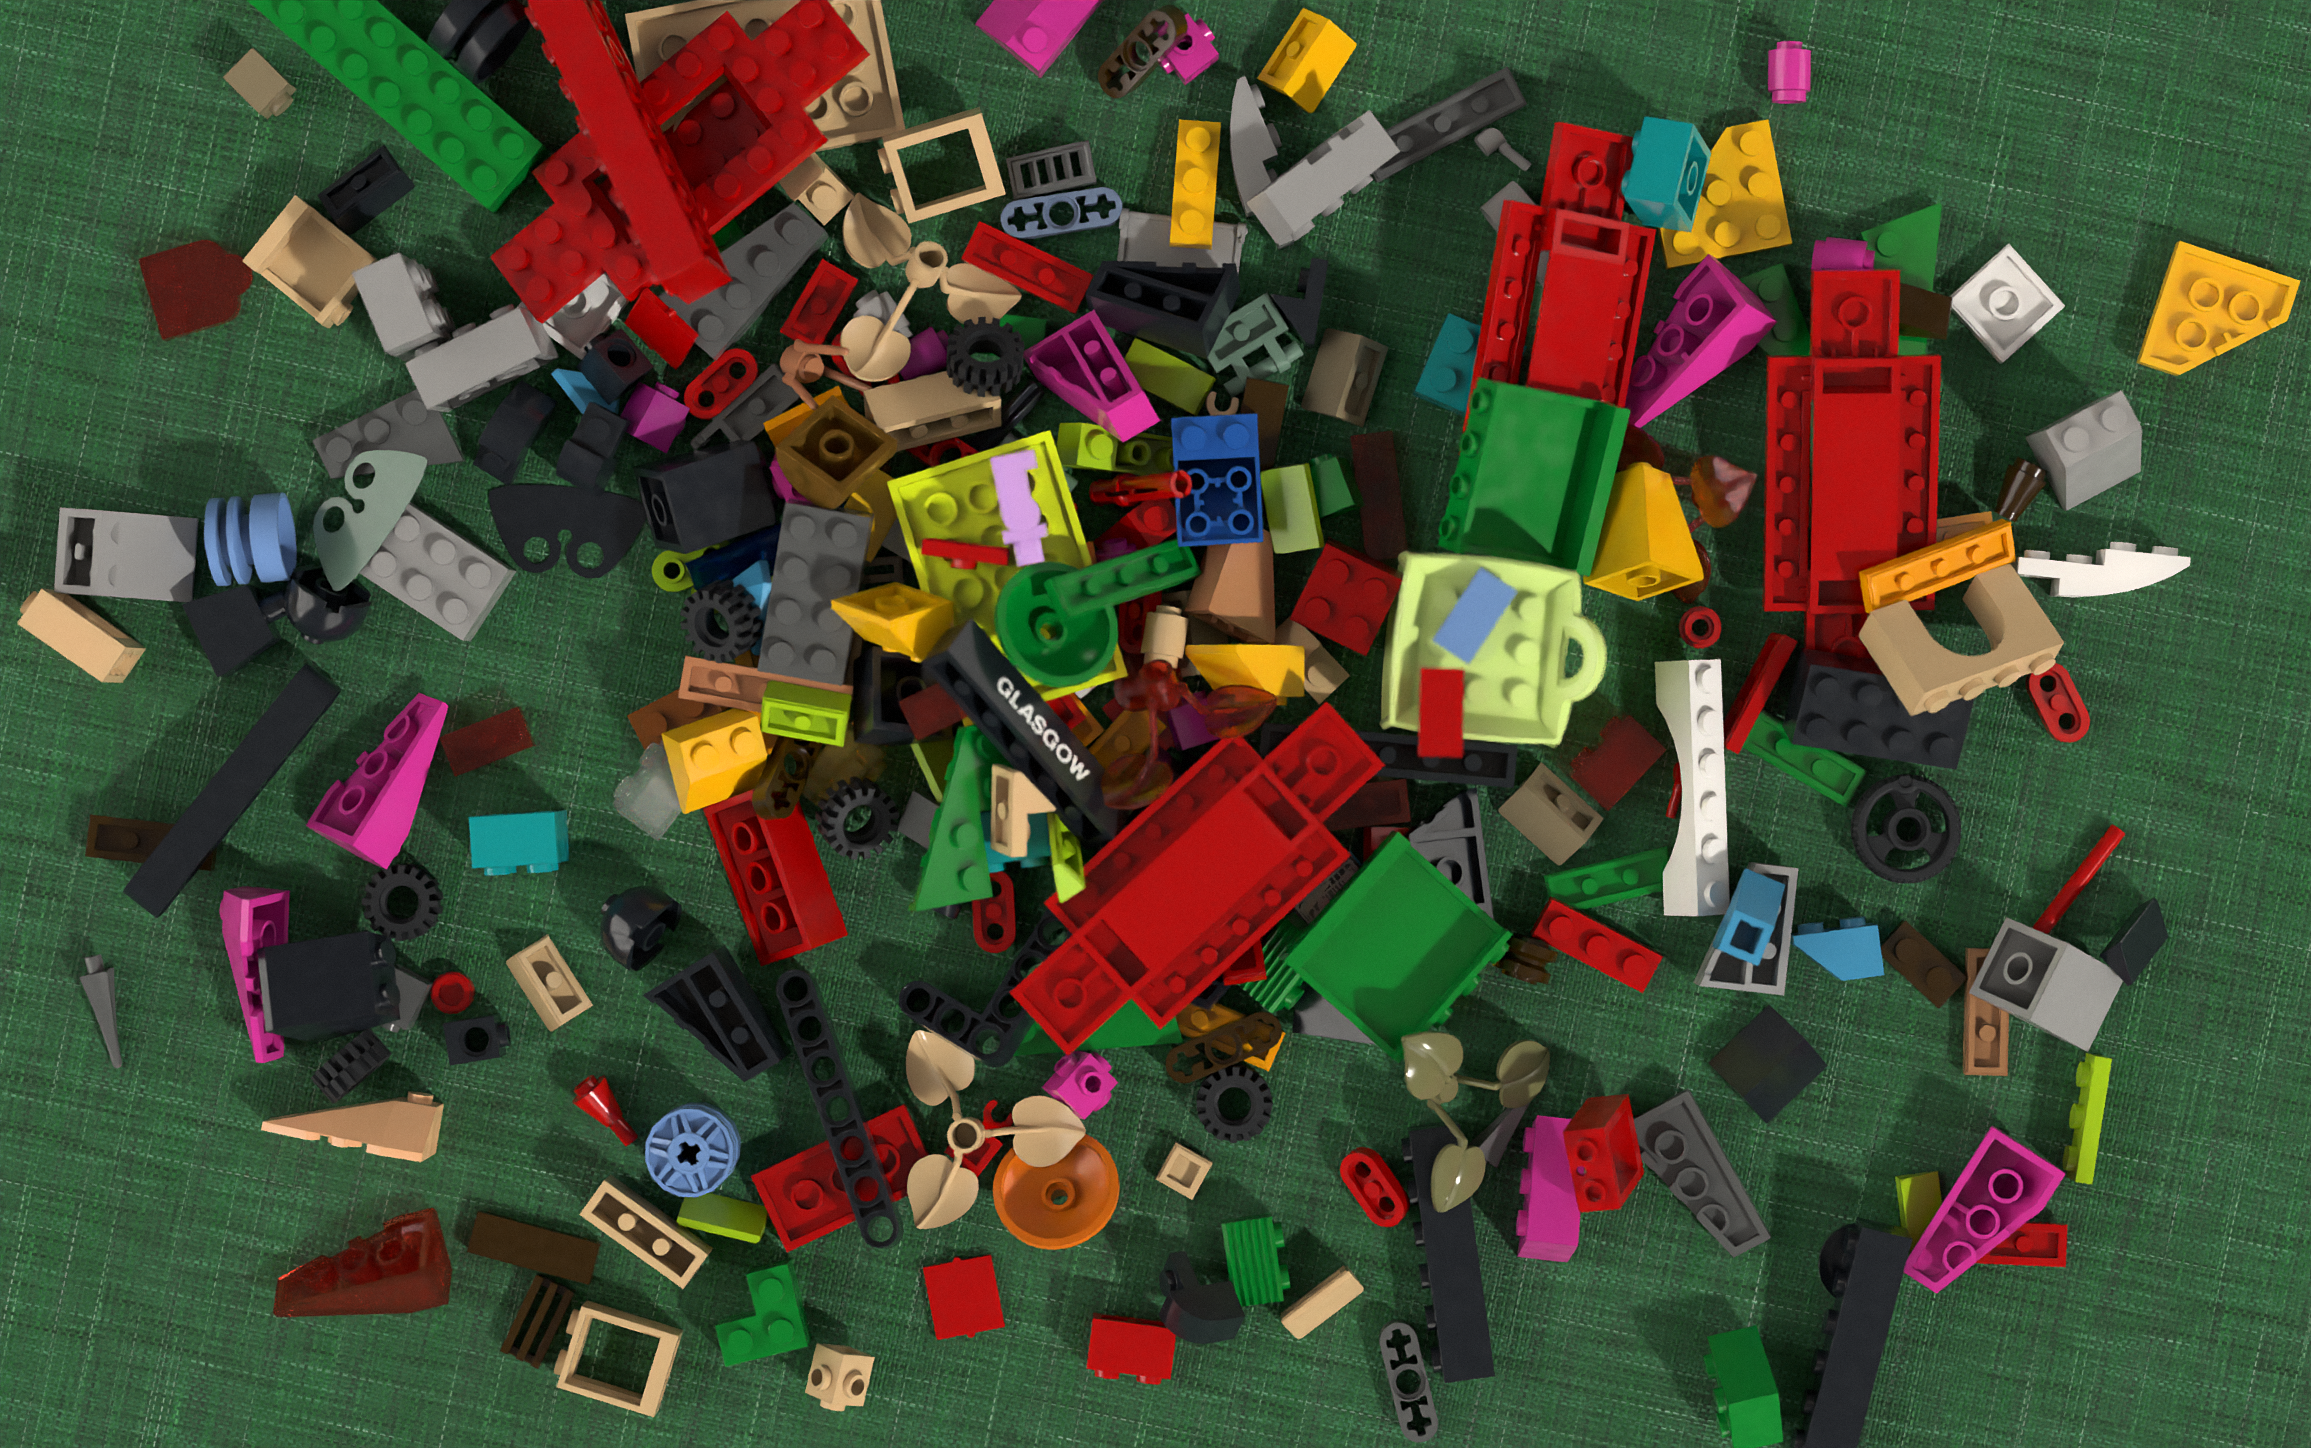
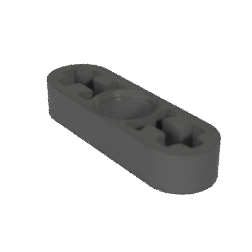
(1426, 1408)

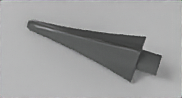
(101, 993)
(1498, 1134)

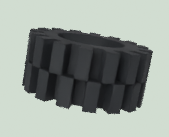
(990, 339)
(736, 611)
(842, 802)
(379, 913)
(351, 1065)
(1252, 1122)

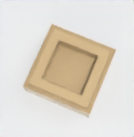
(1184, 1170)

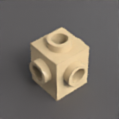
(839, 1376)

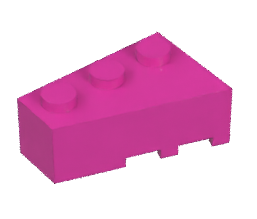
(1092, 376)
(1550, 1210)

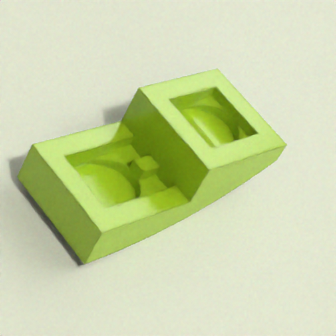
(1168, 377)

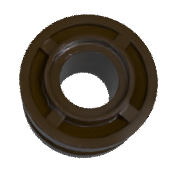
(1527, 959)

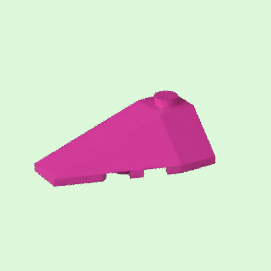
(1035, 29)
(1704, 334)
(253, 921)

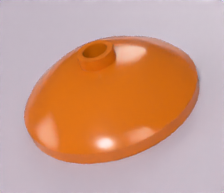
(1027, 1194)

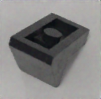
(1304, 313)

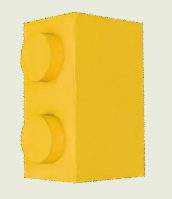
(897, 618)
(1261, 666)
(715, 758)

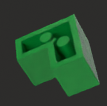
(774, 1325)
(1746, 1389)

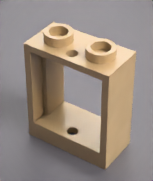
(891, 162)
(80, 635)
(568, 1361)

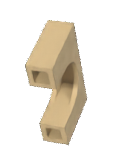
(1932, 676)

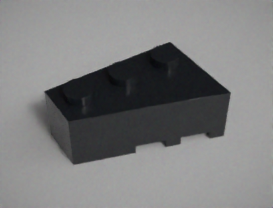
(1165, 304)
(723, 1014)

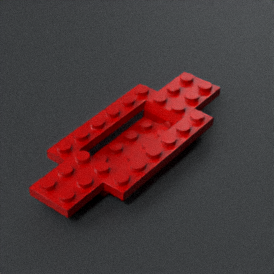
(726, 147)
(1591, 277)
(1869, 463)
(1208, 888)

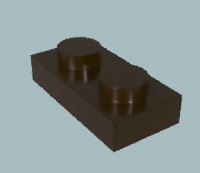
(1921, 964)

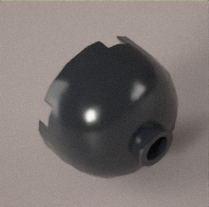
(321, 611)
(636, 923)

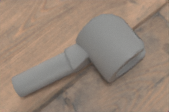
(1492, 139)

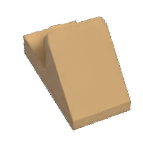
(817, 188)
(1321, 670)
(1010, 804)

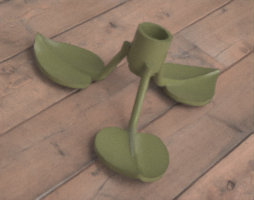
(1431, 1075)

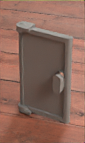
(1147, 239)

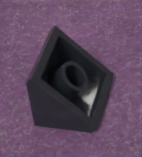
(1768, 1063)

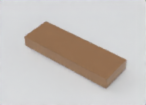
(1984, 1026)

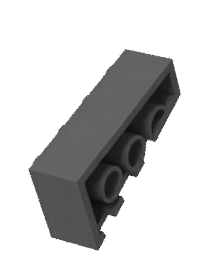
(759, 271)

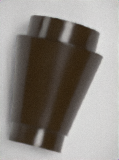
(2019, 488)

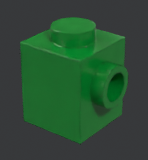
(1334, 487)

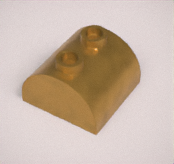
(833, 453)

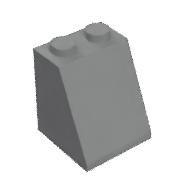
(2089, 449)
(2047, 984)

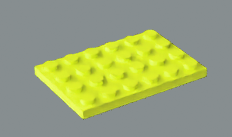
(963, 505)

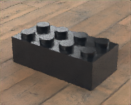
(1853, 709)

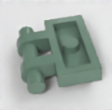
(1243, 333)

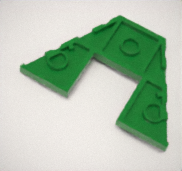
(1898, 244)
(956, 858)

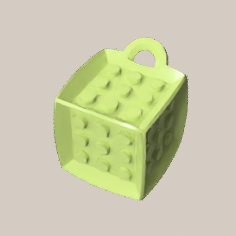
(1517, 676)

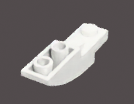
(2114, 572)

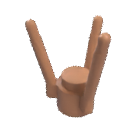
(804, 365)

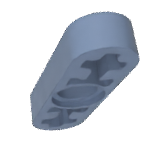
(1091, 199)

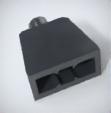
(236, 626)

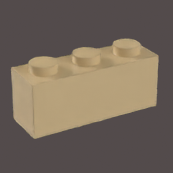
(930, 410)
(646, 1231)

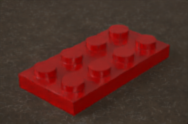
(807, 1190)

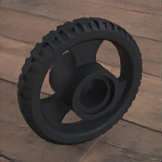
(1939, 846)

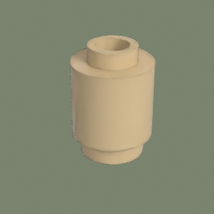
(1164, 635)

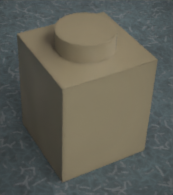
(261, 84)

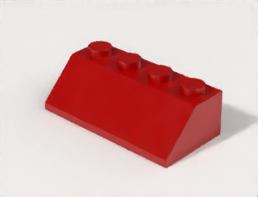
(775, 878)

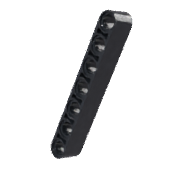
(232, 790)
(824, 1094)

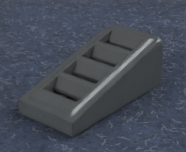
(1070, 182)

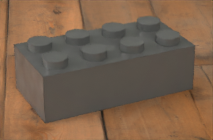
(816, 561)

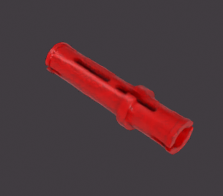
(1130, 489)

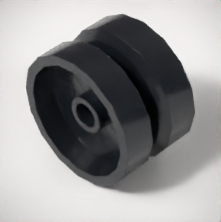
(480, 35)

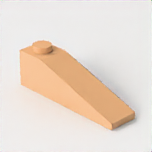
(389, 1127)

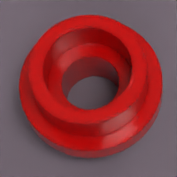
(1713, 627)

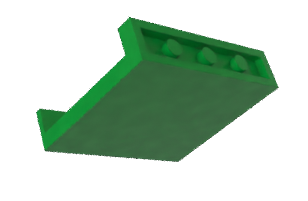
(1533, 476)
(1396, 946)

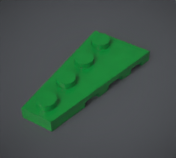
(1123, 1029)

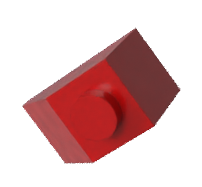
(1145, 525)

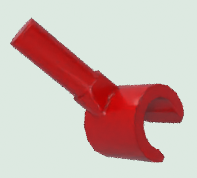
(1676, 794)

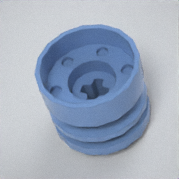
(240, 539)
(698, 1125)

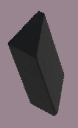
(366, 191)
(2136, 941)

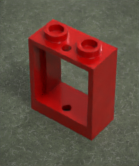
(1607, 1146)

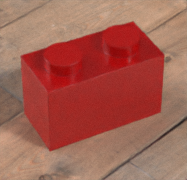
(1131, 1348)

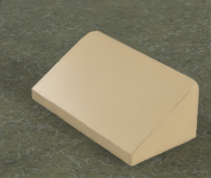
(548, 983)
(1321, 1302)

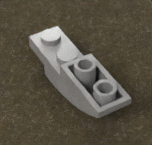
(1252, 146)

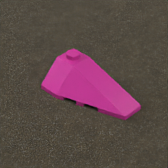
(379, 800)
(1987, 1203)

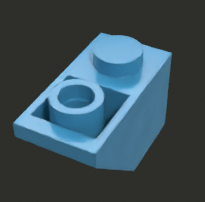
(1750, 917)
(1842, 951)

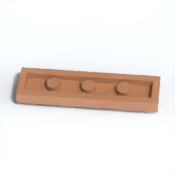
(736, 684)

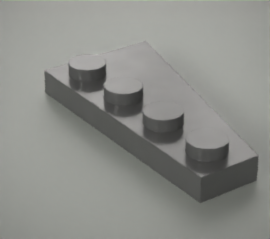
(1691, 1161)

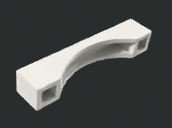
(1698, 867)

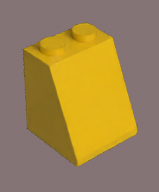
(1644, 538)

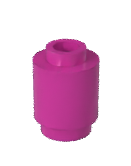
(1789, 72)
(1842, 254)

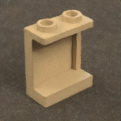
(310, 262)

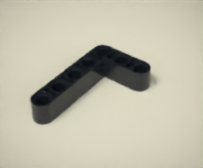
(993, 1019)

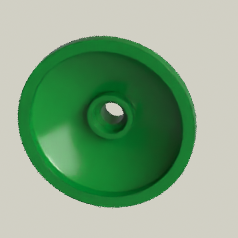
(1075, 647)

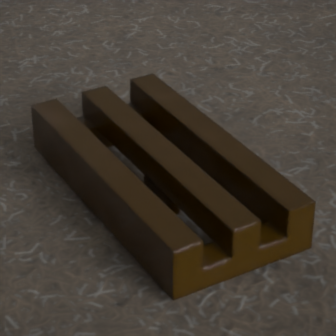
(521, 1353)

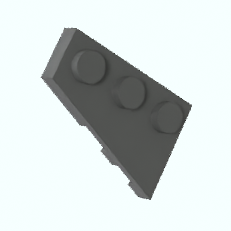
(396, 426)

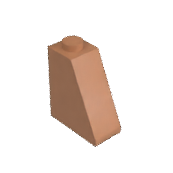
(1237, 591)

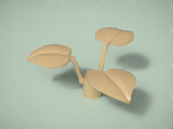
(880, 235)
(944, 1190)

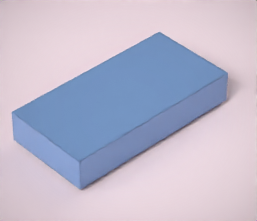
(1474, 615)

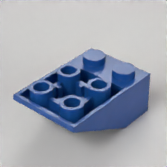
(1225, 479)

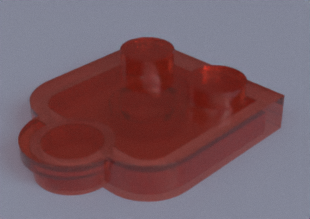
(194, 287)

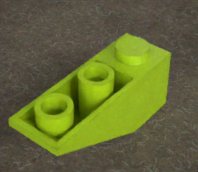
(1097, 450)

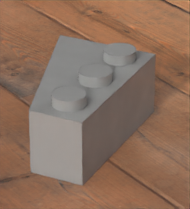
(1322, 178)
(1769, 977)

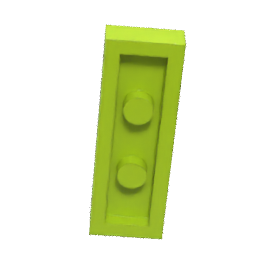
(2087, 1118)

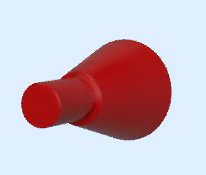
(598, 1101)

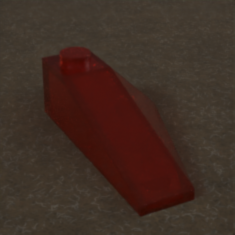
(387, 1273)

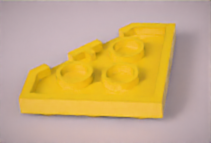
(1739, 202)
(2210, 308)

